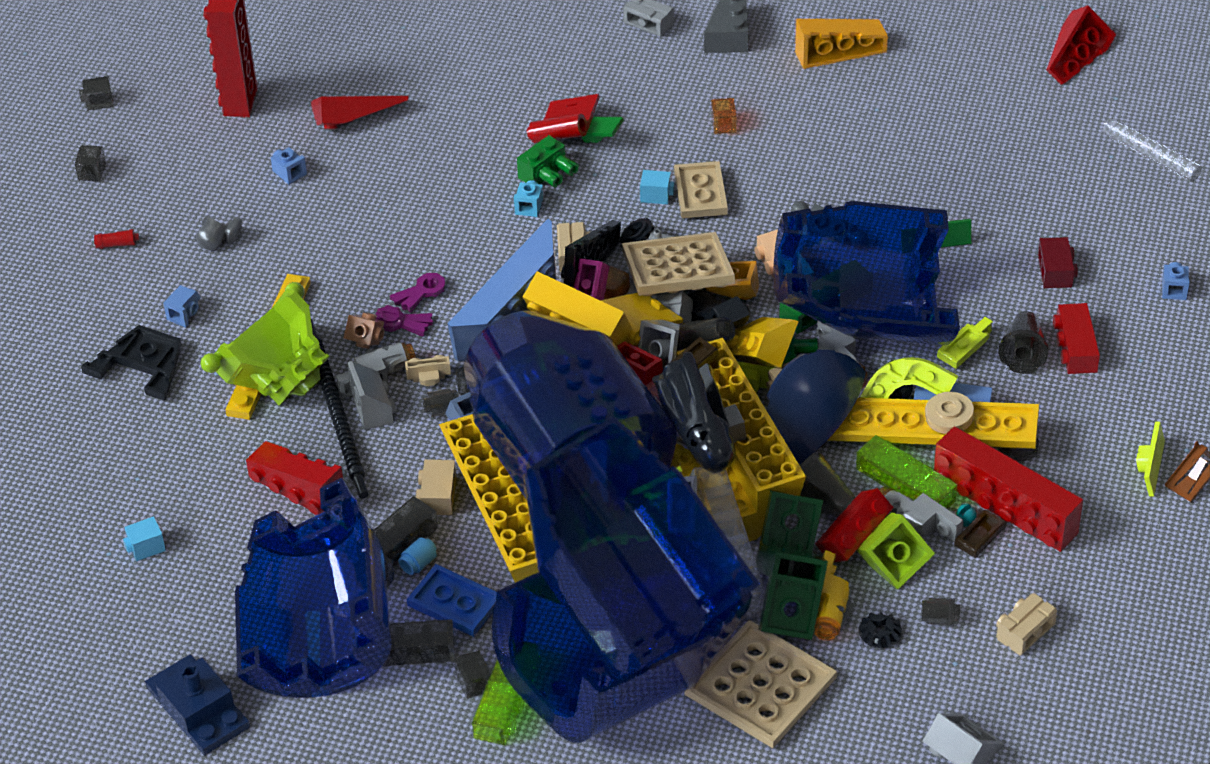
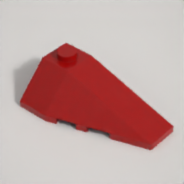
(1079, 43)
(337, 110)

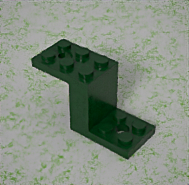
(791, 565)

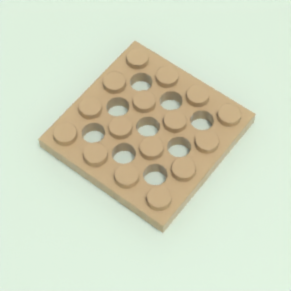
(678, 264)
(747, 716)

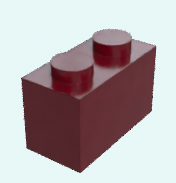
(1056, 262)

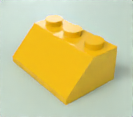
(763, 341)

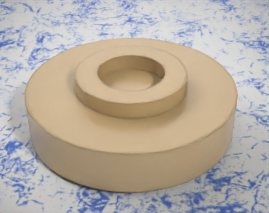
(949, 410)

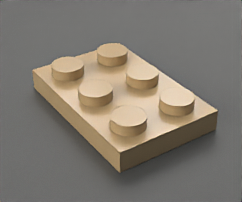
(700, 189)

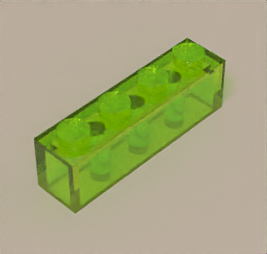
(903, 472)
(497, 710)

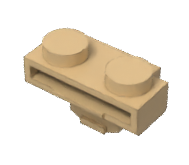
(428, 370)

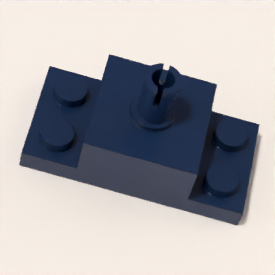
(198, 703)

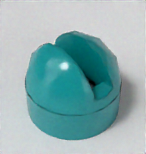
(969, 516)

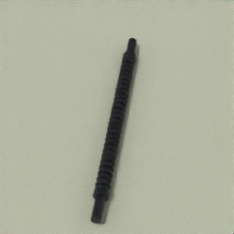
(340, 424)

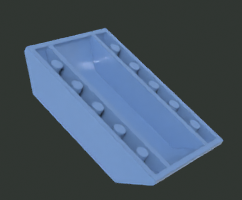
(504, 290)

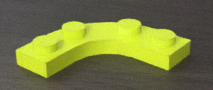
(908, 372)

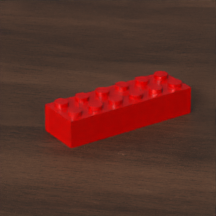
(232, 56)
(1009, 489)

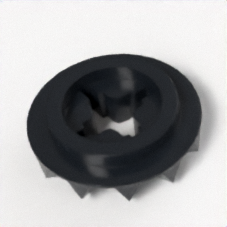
(642, 227)
(883, 638)

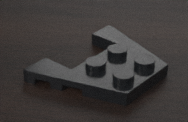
(144, 351)

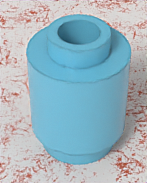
(417, 556)

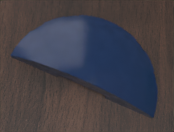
(813, 398)

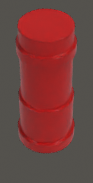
(118, 238)

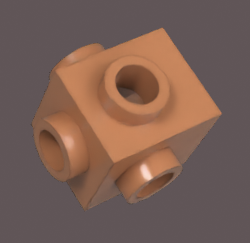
(364, 330)

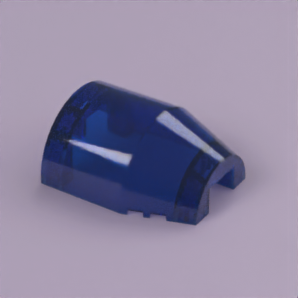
(866, 270)
(313, 601)

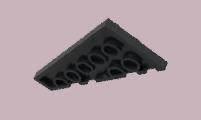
(594, 246)

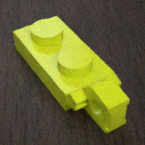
(966, 343)

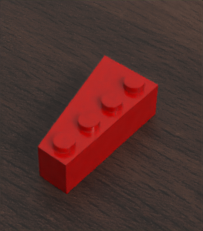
(292, 474)

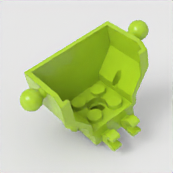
(274, 353)

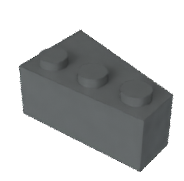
(727, 28)

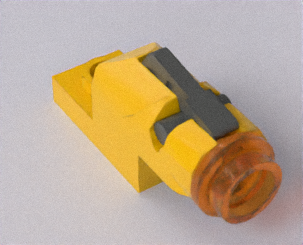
(834, 603)

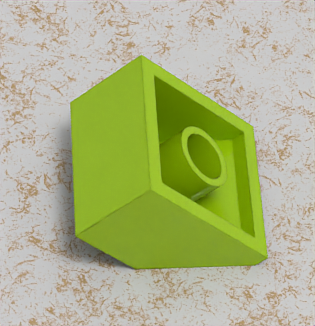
(895, 550)

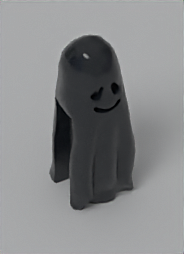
(697, 411)

